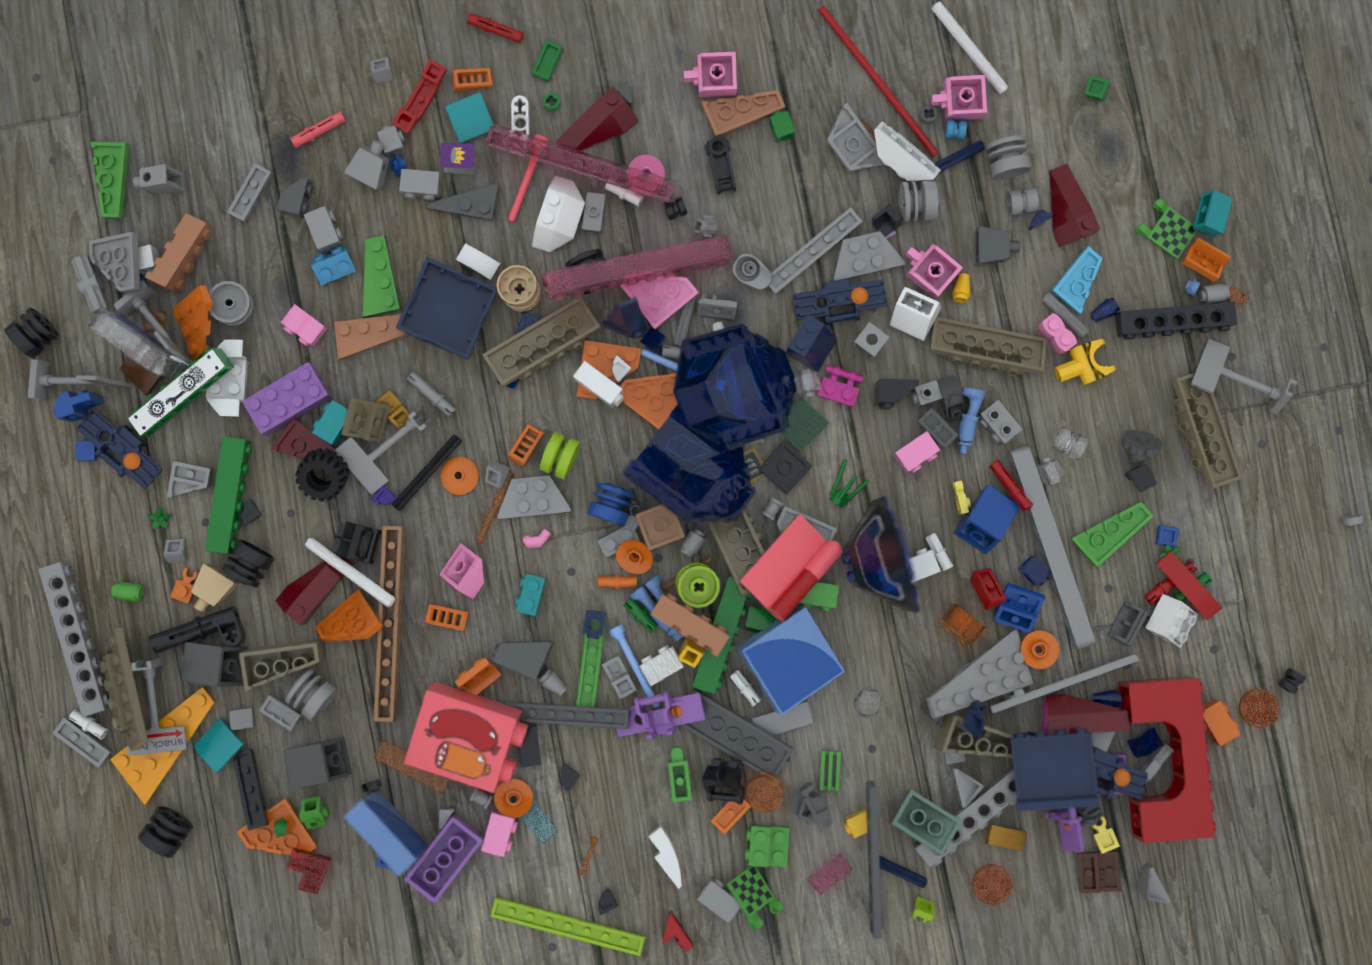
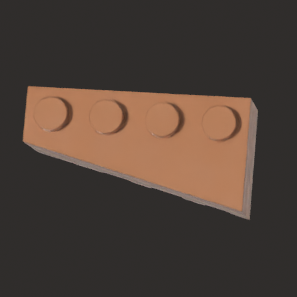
(180, 254)
(689, 624)

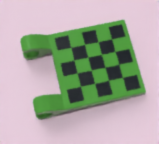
(1170, 232)
(752, 895)

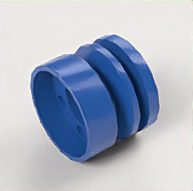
(611, 503)

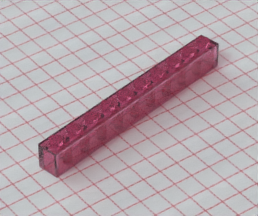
(580, 163)
(636, 267)

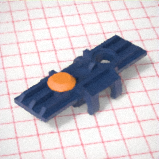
(840, 293)
(124, 444)
(1118, 776)

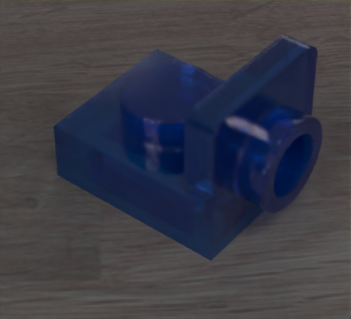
(1145, 743)

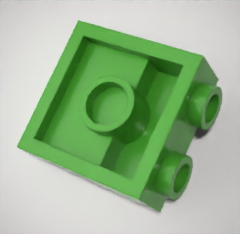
(767, 845)

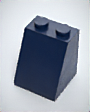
(811, 343)

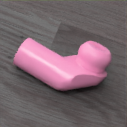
(536, 541)

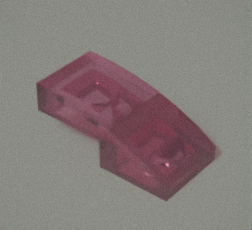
(830, 874)

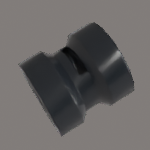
(673, 209)
(1291, 681)

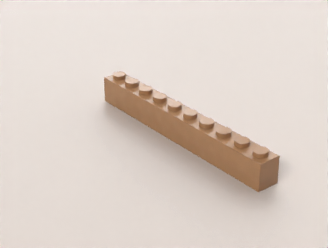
(391, 617)

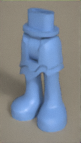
(969, 420)
(642, 595)

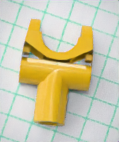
(1083, 364)

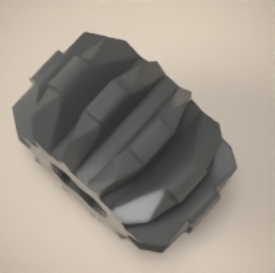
(1089, 815)

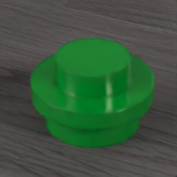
(280, 827)

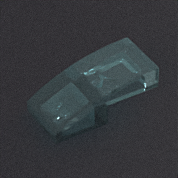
(539, 823)

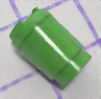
(127, 591)

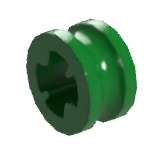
(547, 105)

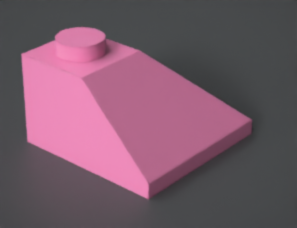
(464, 571)

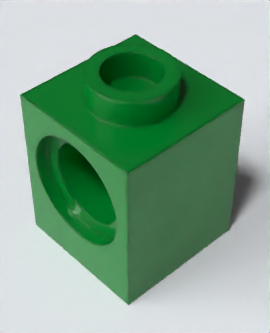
(1097, 88)
(781, 126)

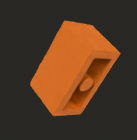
(1218, 722)

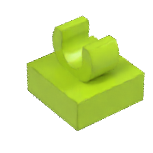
(924, 909)

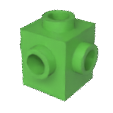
(314, 812)

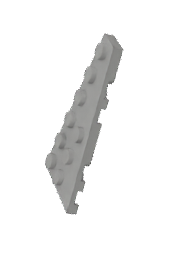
(986, 677)

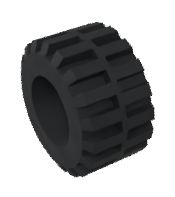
(312, 484)

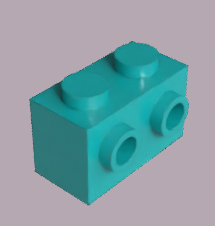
(1212, 213)
(331, 423)
(531, 594)

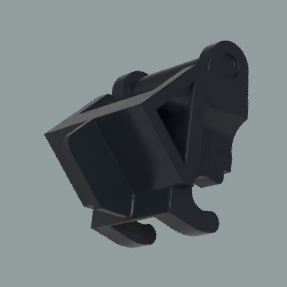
(349, 539)
(726, 775)

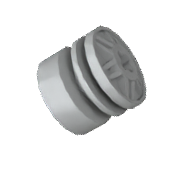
(1008, 157)
(921, 200)
(310, 694)

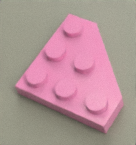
(661, 297)

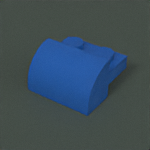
(74, 406)
(1020, 608)

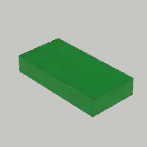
(547, 61)

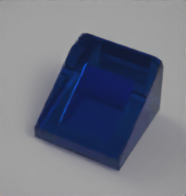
(1039, 218)
(653, 339)

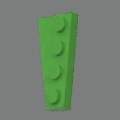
(1109, 535)

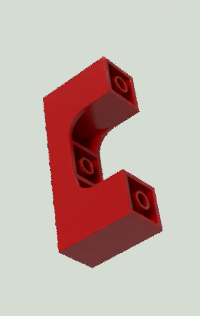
(1186, 806)

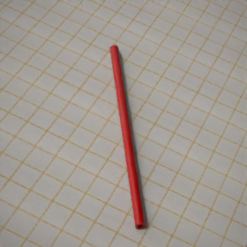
(878, 81)

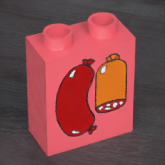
(466, 737)

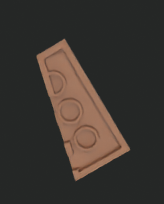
(737, 112)
(365, 333)

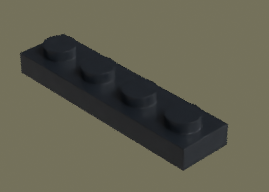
(250, 789)

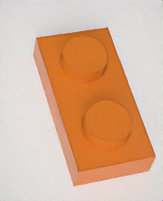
(729, 815)

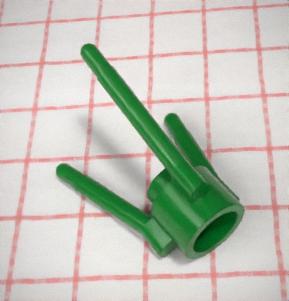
(839, 496)

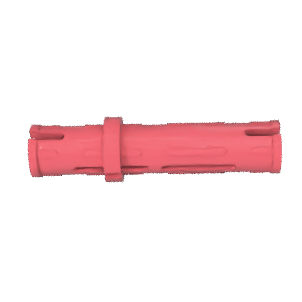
(318, 129)

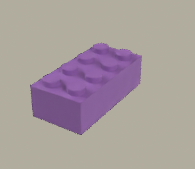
(287, 399)
(445, 858)

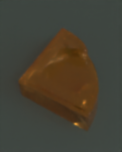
(1237, 296)

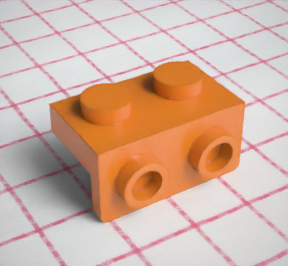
(1206, 259)
(478, 677)

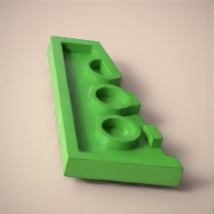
(111, 168)
(380, 288)

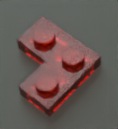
(313, 867)

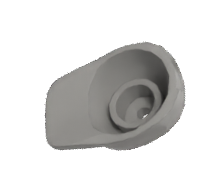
(757, 277)

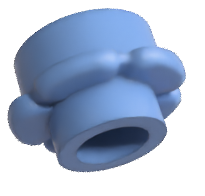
(1192, 287)

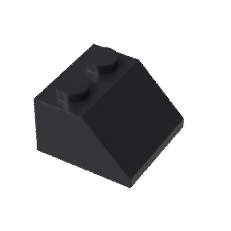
(891, 391)

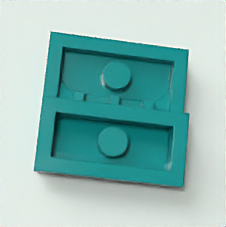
(469, 117)
(219, 745)

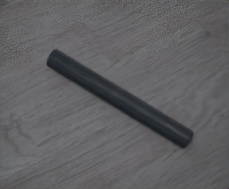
(426, 472)

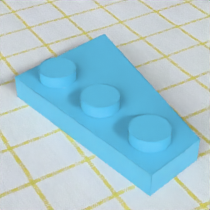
(1077, 280)

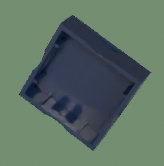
(446, 308)

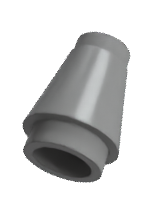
(552, 682)

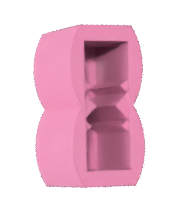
(303, 325)
(1058, 336)

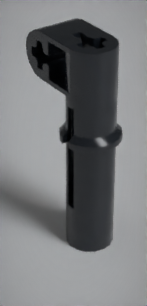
(220, 621)

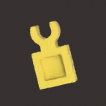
(962, 502)
(1104, 838)

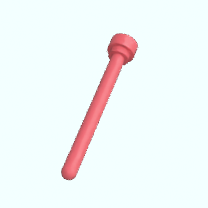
(524, 185)

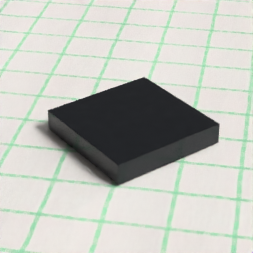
(785, 467)

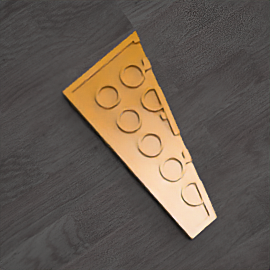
(147, 771)

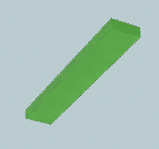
(590, 668)

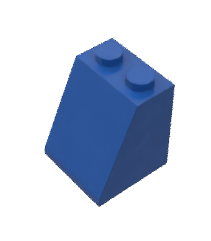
(987, 519)

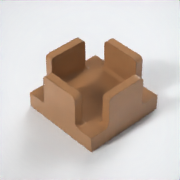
(659, 527)

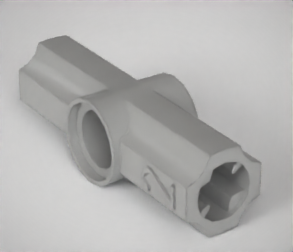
(89, 283)

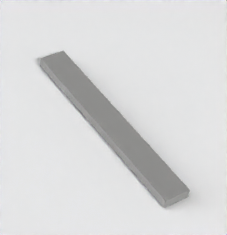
(1063, 684)

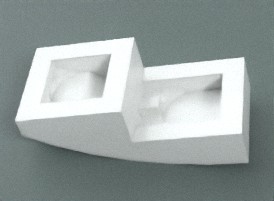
(477, 261)

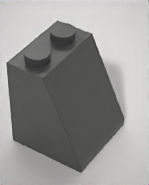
(523, 656)
(212, 664)
(317, 762)

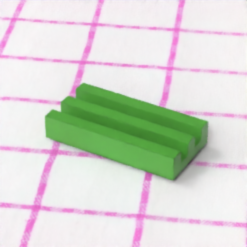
(830, 764)

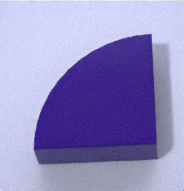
(384, 496)

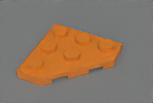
(194, 321)
(601, 358)
(651, 397)
(350, 620)
(296, 833)

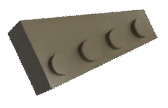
(275, 661)
(956, 739)

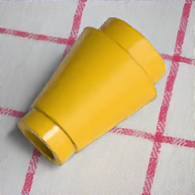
(961, 290)

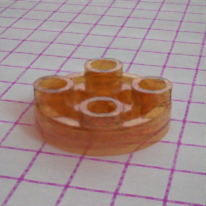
(1259, 708)
(764, 793)
(992, 884)

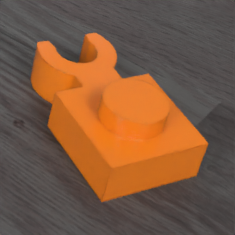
(183, 588)

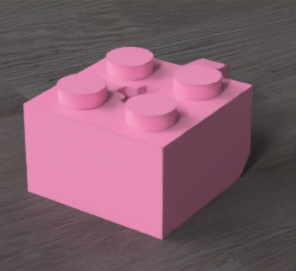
(704, 74)
(957, 107)
(925, 263)

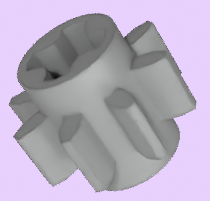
(705, 227)

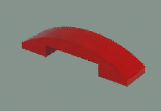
(421, 97)
(1188, 585)

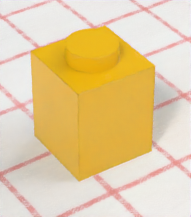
(690, 653)
(856, 823)

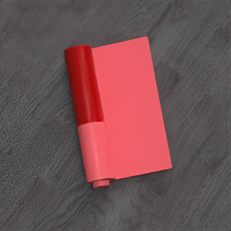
(790, 567)

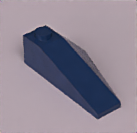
(626, 319)

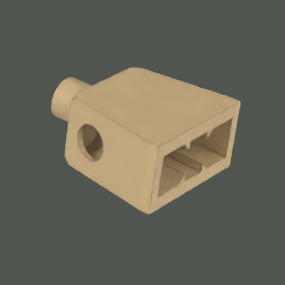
(212, 587)

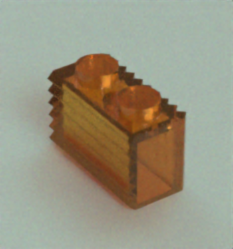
(961, 624)

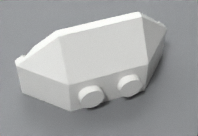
(902, 155)
(558, 215)

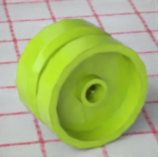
(559, 454)
(708, 584)

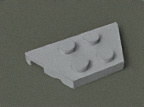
(853, 142)
(865, 255)
(532, 497)

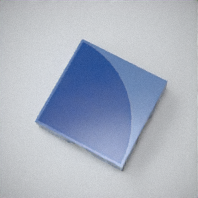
(790, 660)
(387, 832)

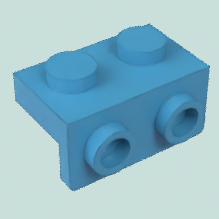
(332, 265)

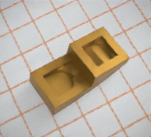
(398, 413)
(1006, 837)

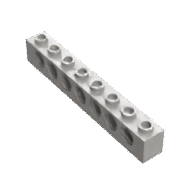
(66, 632)
(979, 821)

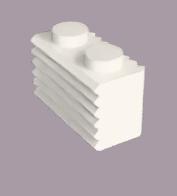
(661, 665)

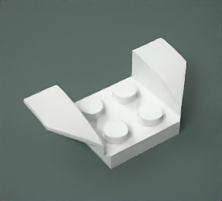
(232, 387)

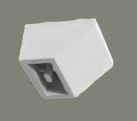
(914, 313)
(1172, 620)

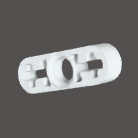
(525, 110)

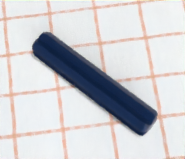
(960, 155)
(902, 872)

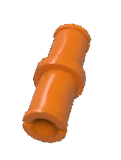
(617, 581)

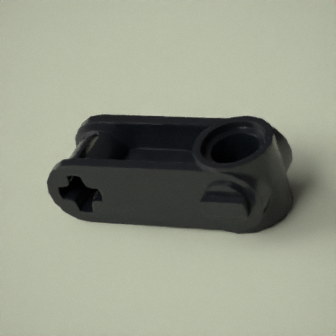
(721, 165)

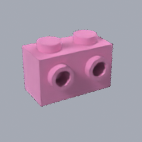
(916, 452)
(498, 834)

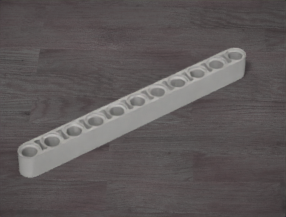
(1052, 548)

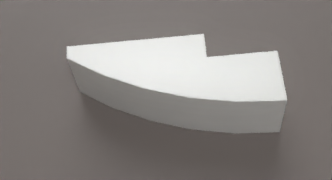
(666, 855)

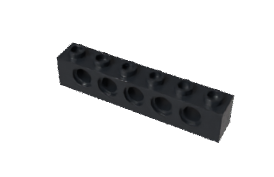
(1224, 313)

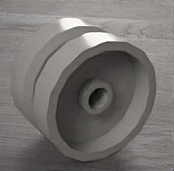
(239, 311)

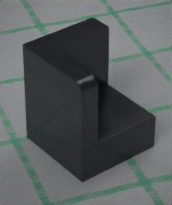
(886, 220)
(1141, 477)

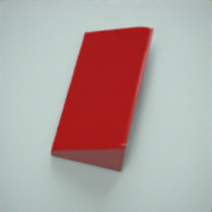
(987, 588)

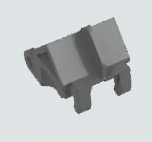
(810, 806)

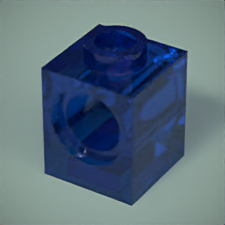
(1034, 570)
(601, 617)

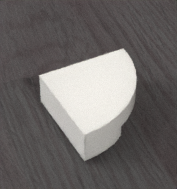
(620, 369)

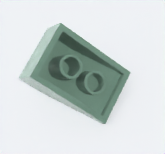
(925, 822)

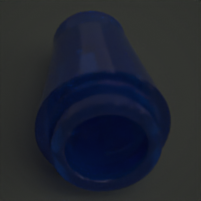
(1105, 310)
(1111, 698)

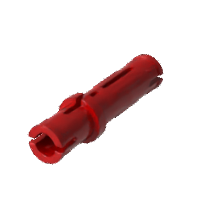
(486, 23)
(1016, 492)
(1165, 586)

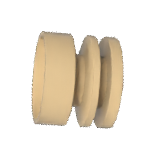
(511, 282)

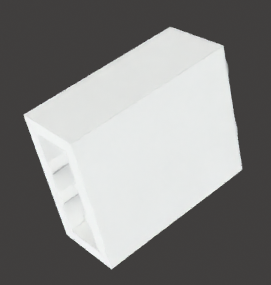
(599, 385)

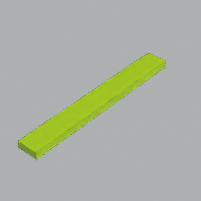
(567, 926)

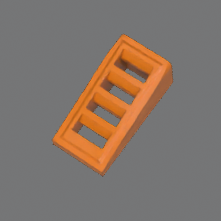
(463, 73)
(527, 455)
(464, 615)

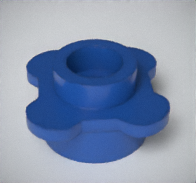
(397, 164)

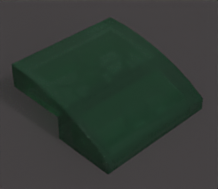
(803, 424)

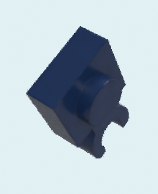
(973, 719)

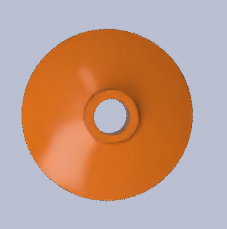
(469, 476)
(634, 563)
(1048, 653)
(517, 789)

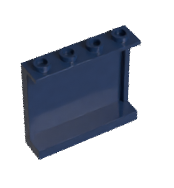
(1054, 770)

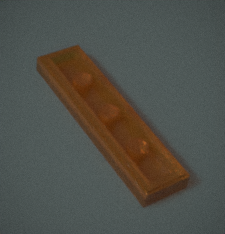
(395, 758)

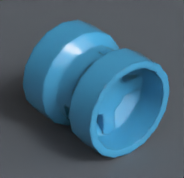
(955, 129)

